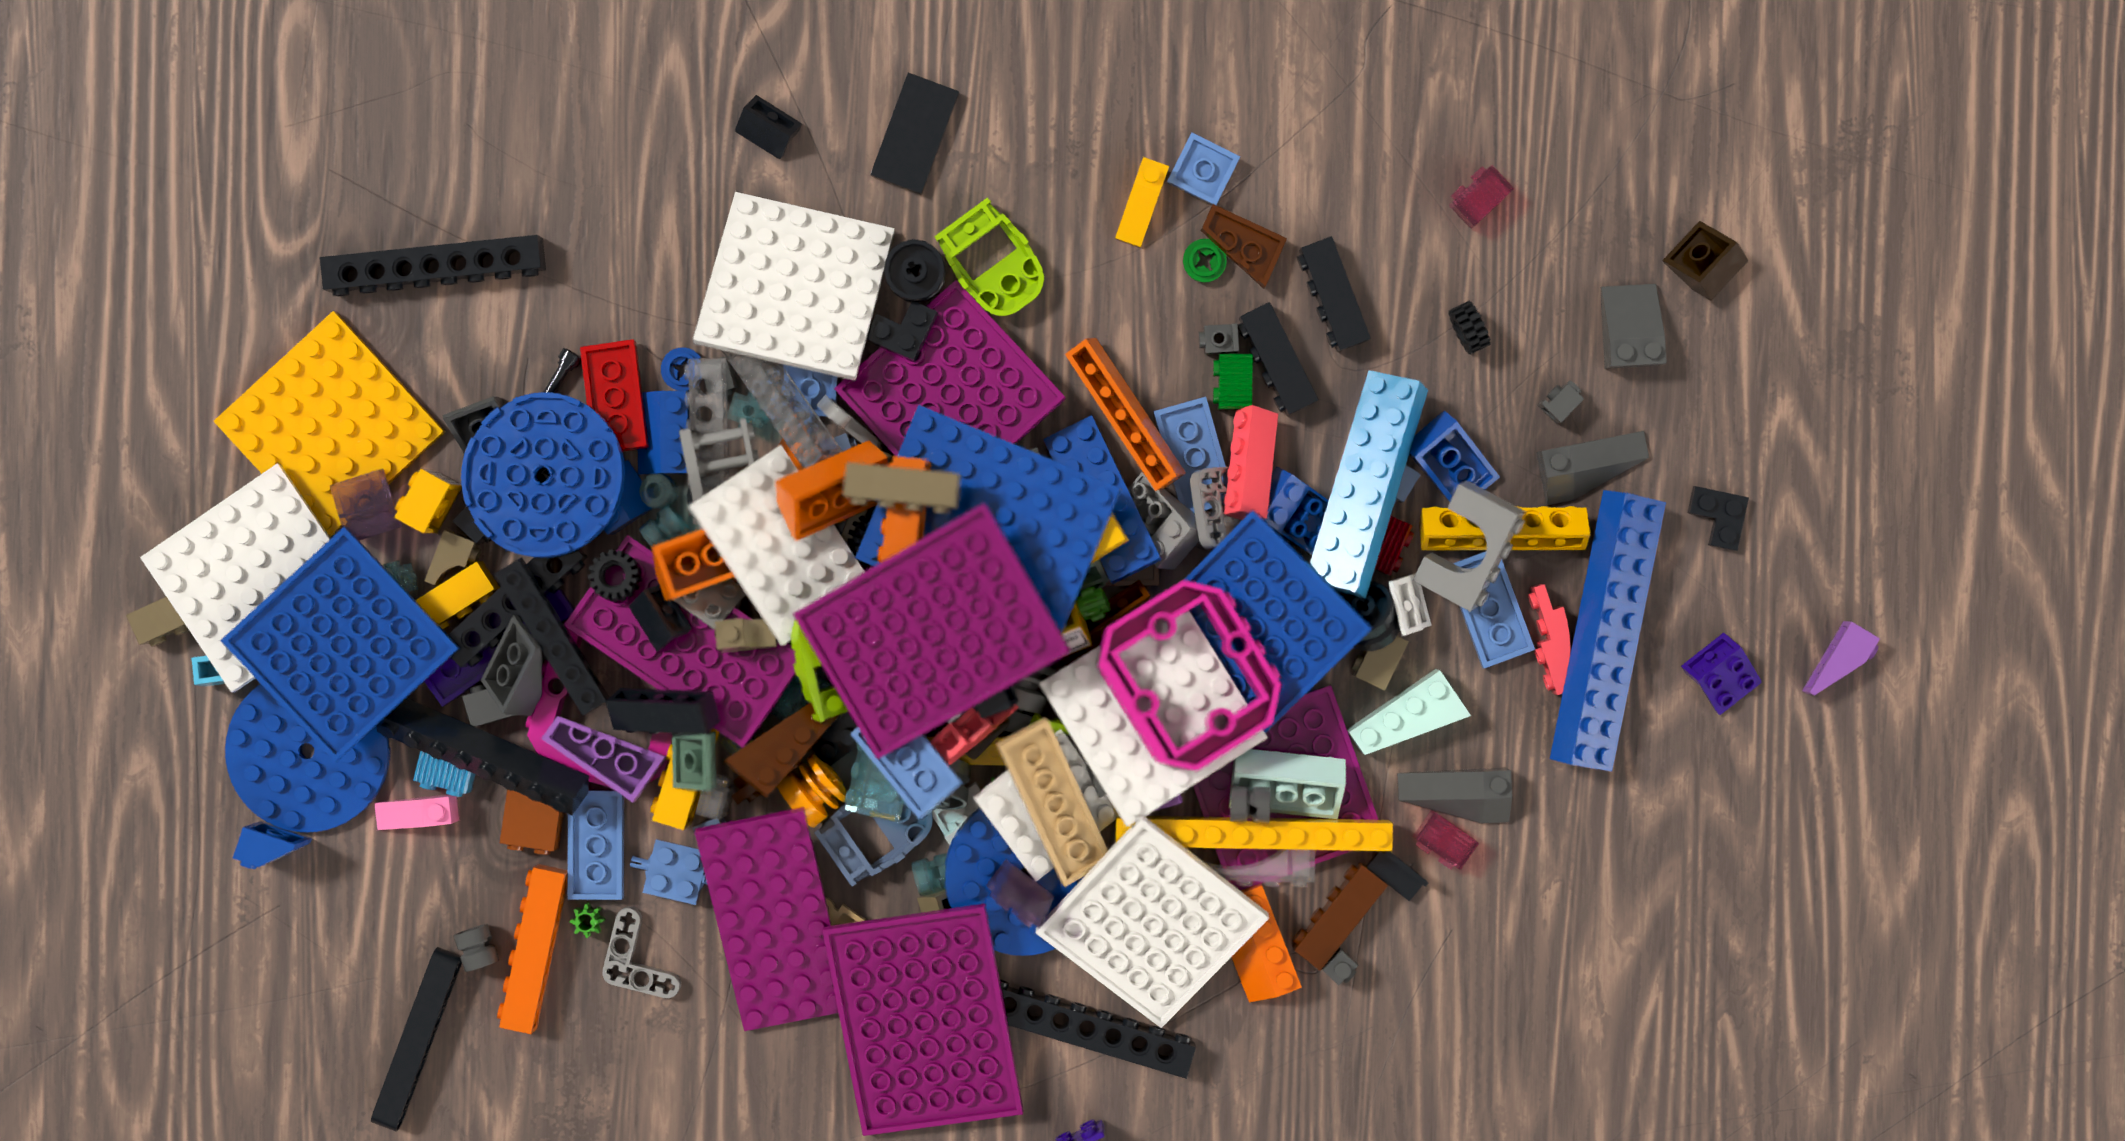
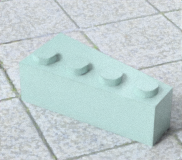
(1412, 712)

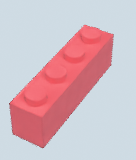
(1251, 462)

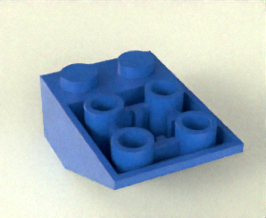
(1295, 510)

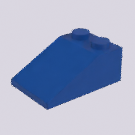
(1450, 456)

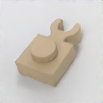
(843, 915)

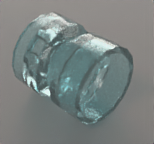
(664, 528)
(925, 876)

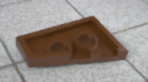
(1244, 242)

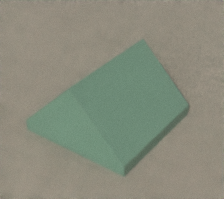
(694, 761)

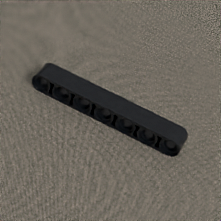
(416, 1039)

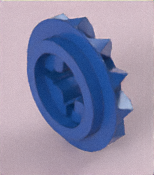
(670, 374)

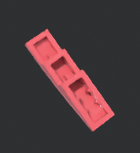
(966, 733)

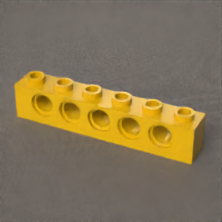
(1543, 535)

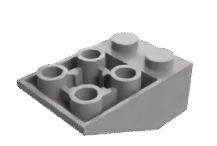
(1167, 521)

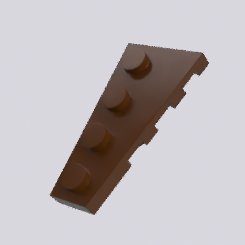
(778, 751)

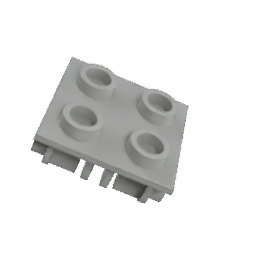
(713, 602)

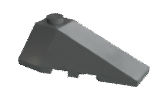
(1582, 467)

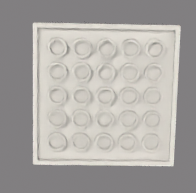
(794, 286)
(234, 560)
(1188, 686)
(1152, 922)

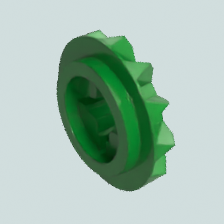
(1191, 258)

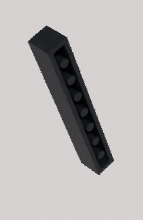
(486, 755)

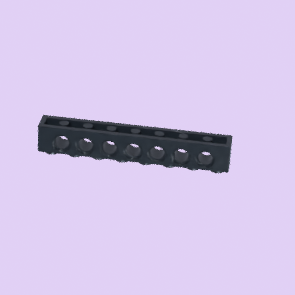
(336, 268)
(1176, 1063)

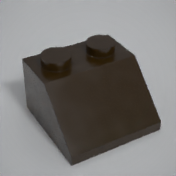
(1706, 260)

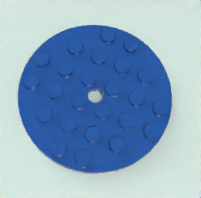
(503, 469)
(294, 790)
(971, 863)

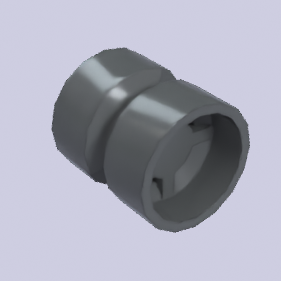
(1250, 804)
(476, 947)

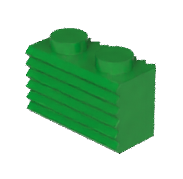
(1234, 381)

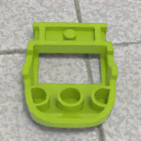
(1008, 283)
(825, 701)

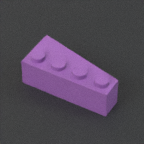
(610, 759)

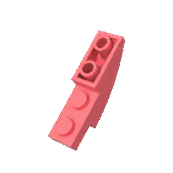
(1555, 649)

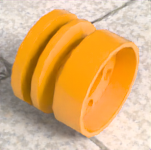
(817, 787)

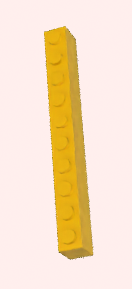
(1277, 834)

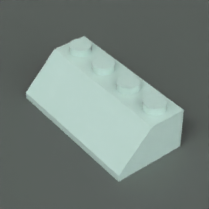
(1296, 781)

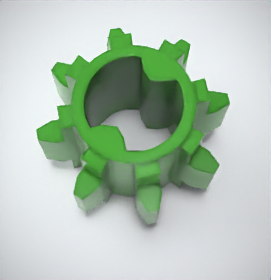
(1093, 604)
(579, 920)

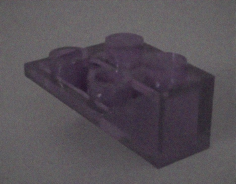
(1020, 892)

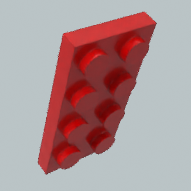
(615, 390)

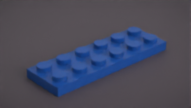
(1085, 450)

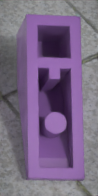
(1846, 652)

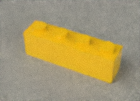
(459, 594)

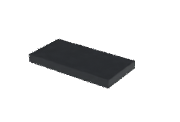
(914, 133)

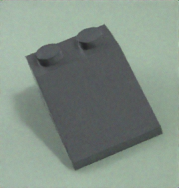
(1632, 326)
(515, 671)

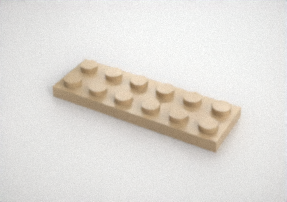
(1053, 800)

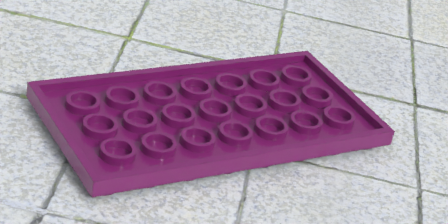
(742, 681)
(770, 916)

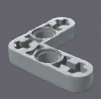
(847, 422)
(1209, 493)
(624, 960)

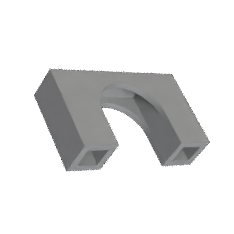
(1499, 523)

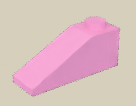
(417, 812)

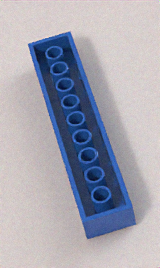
(1607, 630)

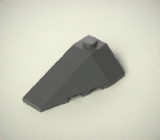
(1467, 793)

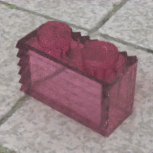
(1481, 196)
(1445, 840)

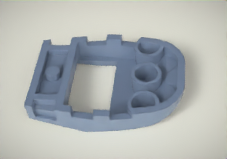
(850, 860)

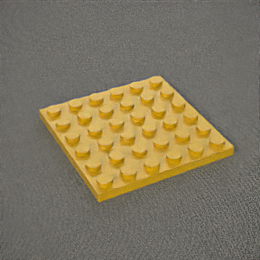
(329, 417)

